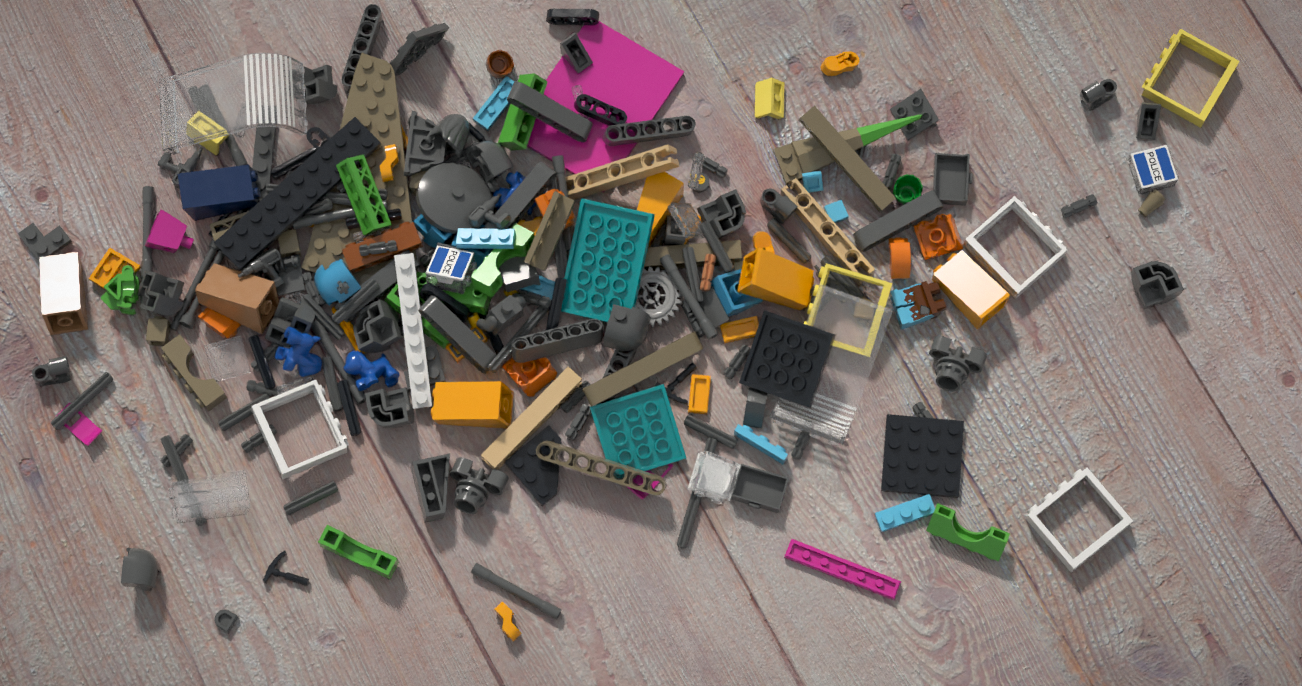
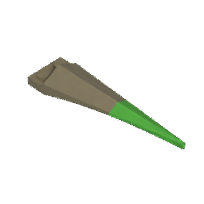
(809, 156)

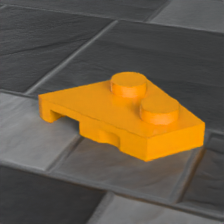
(110, 266)

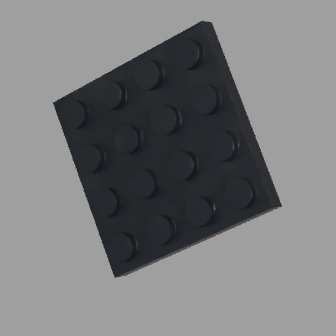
(787, 359)
(922, 456)

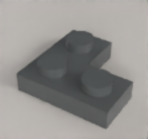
(44, 245)
(434, 367)

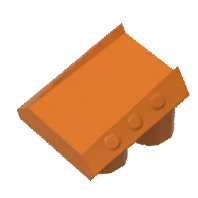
(938, 236)
(219, 323)
(531, 375)

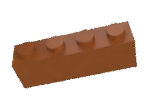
(405, 237)

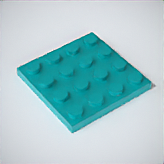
(638, 430)

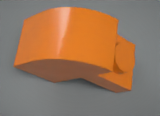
(899, 258)

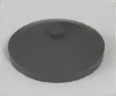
(450, 195)

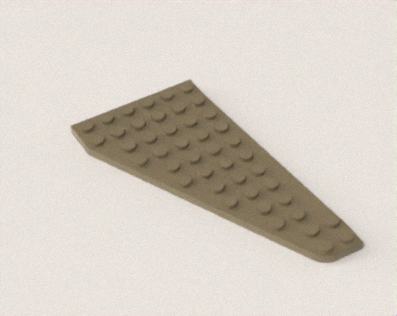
(376, 105)

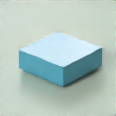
(812, 181)
(836, 211)

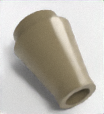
(1151, 203)

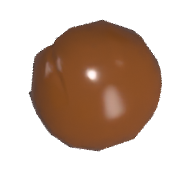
(499, 64)

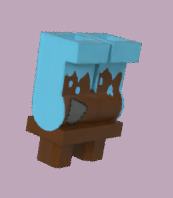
(916, 303)

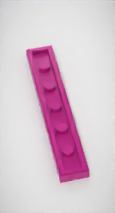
(842, 569)

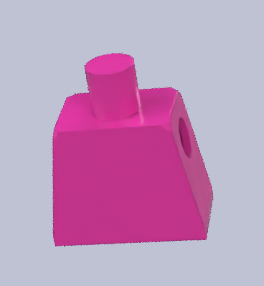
(168, 234)

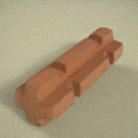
(707, 272)

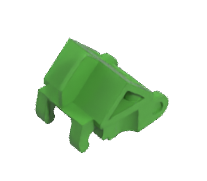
(122, 291)

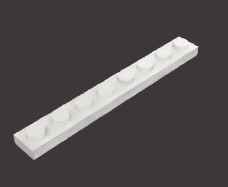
(413, 330)

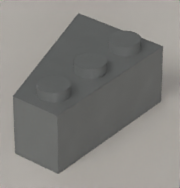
(431, 482)

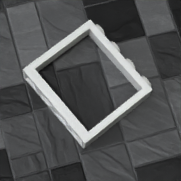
(994, 267)
(286, 397)
(1051, 541)

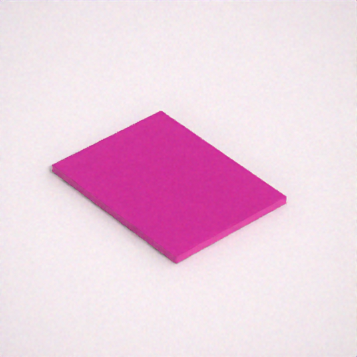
(620, 76)

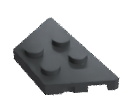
(419, 154)

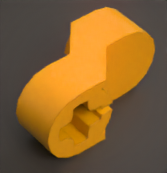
(840, 63)
(387, 165)
(763, 240)
(507, 617)

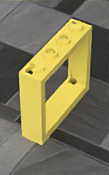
(1207, 51)
(824, 274)

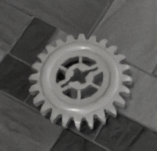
(671, 294)

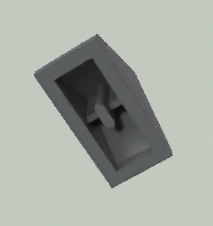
(575, 53)
(1147, 120)
(673, 233)
(755, 408)

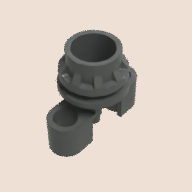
(954, 365)
(475, 485)

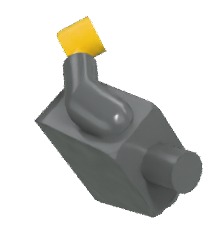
(502, 314)

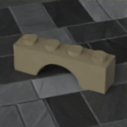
(208, 390)

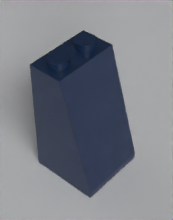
(218, 191)

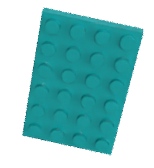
(605, 259)

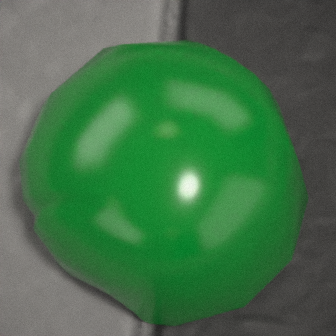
(907, 188)

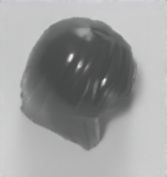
(454, 130)

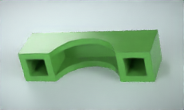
(487, 277)
(988, 543)
(354, 551)

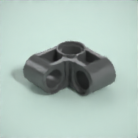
(1095, 93)
(780, 208)
(56, 372)

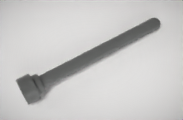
(188, 319)

